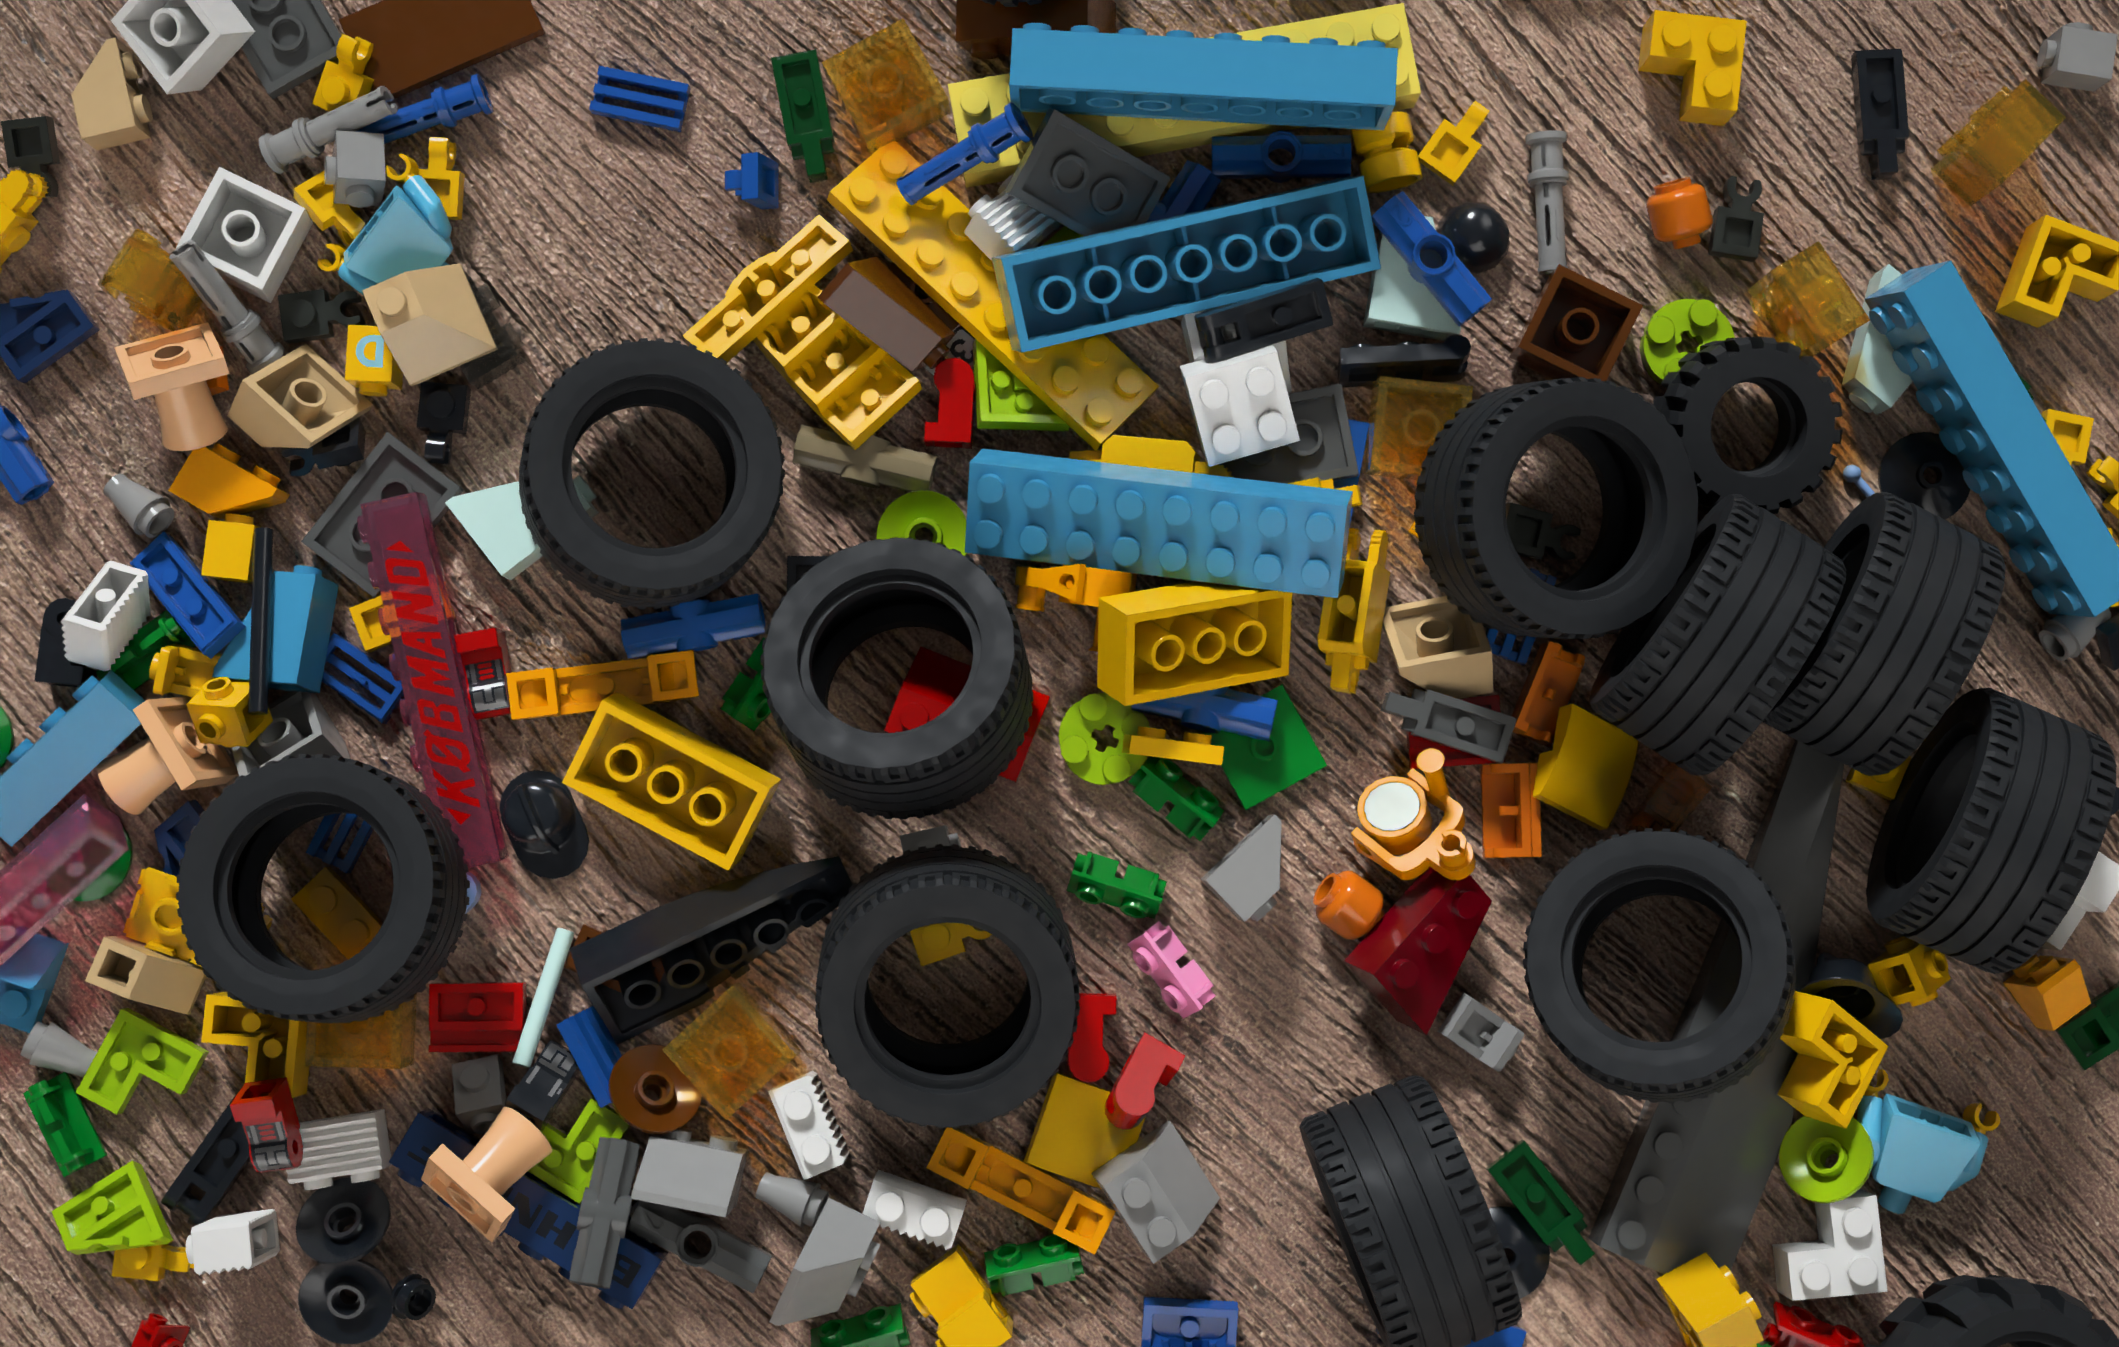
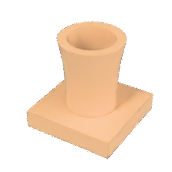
(176, 373)
(165, 757)
(480, 1179)

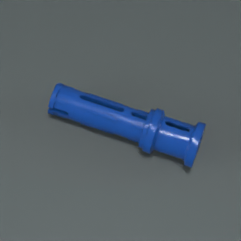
(442, 108)
(982, 144)

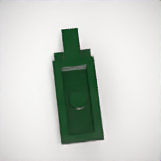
(804, 110)
(1541, 1201)

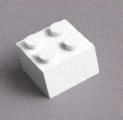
(183, 39)
(248, 233)
(1240, 405)

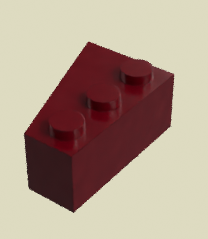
(1420, 946)

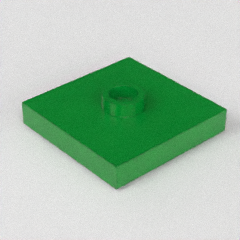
(1267, 767)

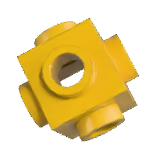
(223, 716)
(1909, 972)

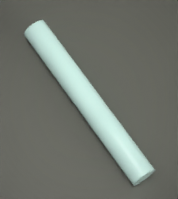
(543, 997)

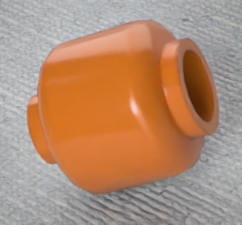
(1679, 212)
(1348, 904)

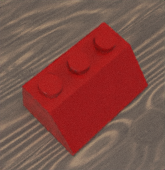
(933, 687)

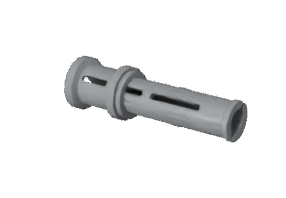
(310, 136)
(1547, 180)
(237, 322)

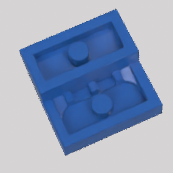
(1188, 1323)

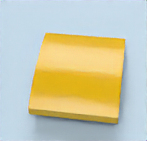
(1586, 767)
(1074, 1131)

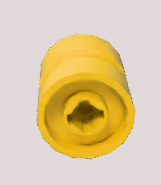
(1387, 155)

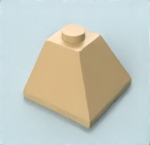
(430, 321)
(296, 401)
(1439, 648)

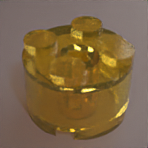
(151, 283)

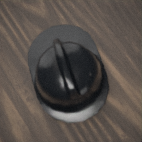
(544, 824)
(1854, 989)

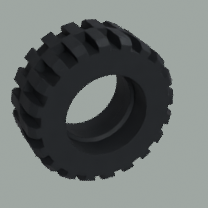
(1802, 409)

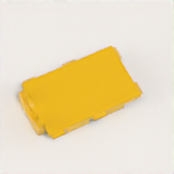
(156, 918)

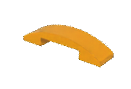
(582, 688)
(1022, 1188)

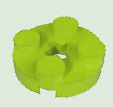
(1665, 329)
(1080, 749)

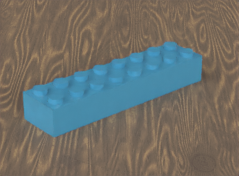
(1203, 77)
(1185, 263)
(1999, 439)
(1158, 522)

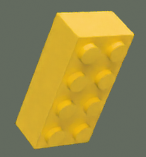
(1190, 640)
(671, 780)

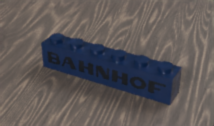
(543, 1216)

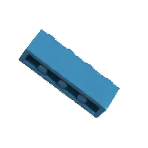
(65, 752)

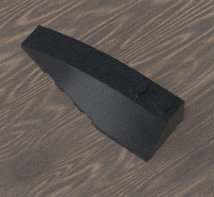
(701, 942)

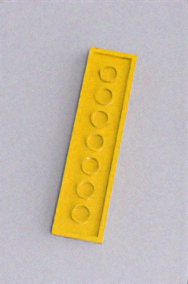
(1079, 380)

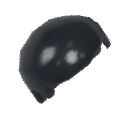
(1477, 235)

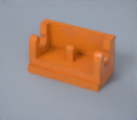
(1545, 690)
(1510, 811)

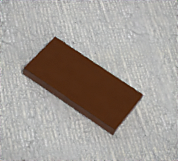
(436, 38)

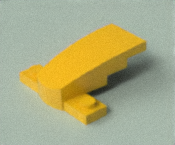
(812, 347)

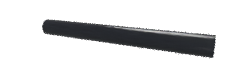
(260, 621)

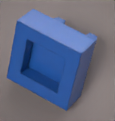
(756, 181)

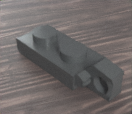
(1453, 723)

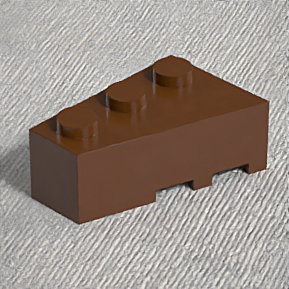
(987, 28)

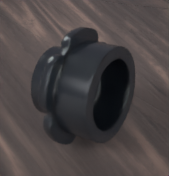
(413, 1297)

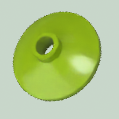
(926, 510)
(1806, 1150)

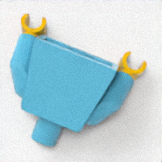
(401, 236)
(1921, 1148)

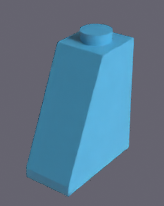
(298, 633)

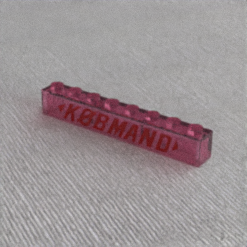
(431, 671)

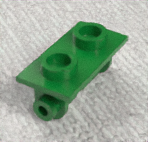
(136, 659)
(745, 697)
(1194, 809)
(1095, 883)
(64, 1123)
(1012, 1265)
(876, 1328)

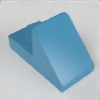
(29, 981)

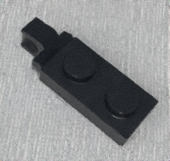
(1880, 108)

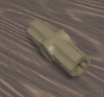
(869, 465)

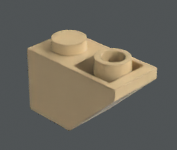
(109, 99)
(145, 975)

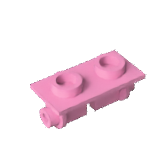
(1182, 988)

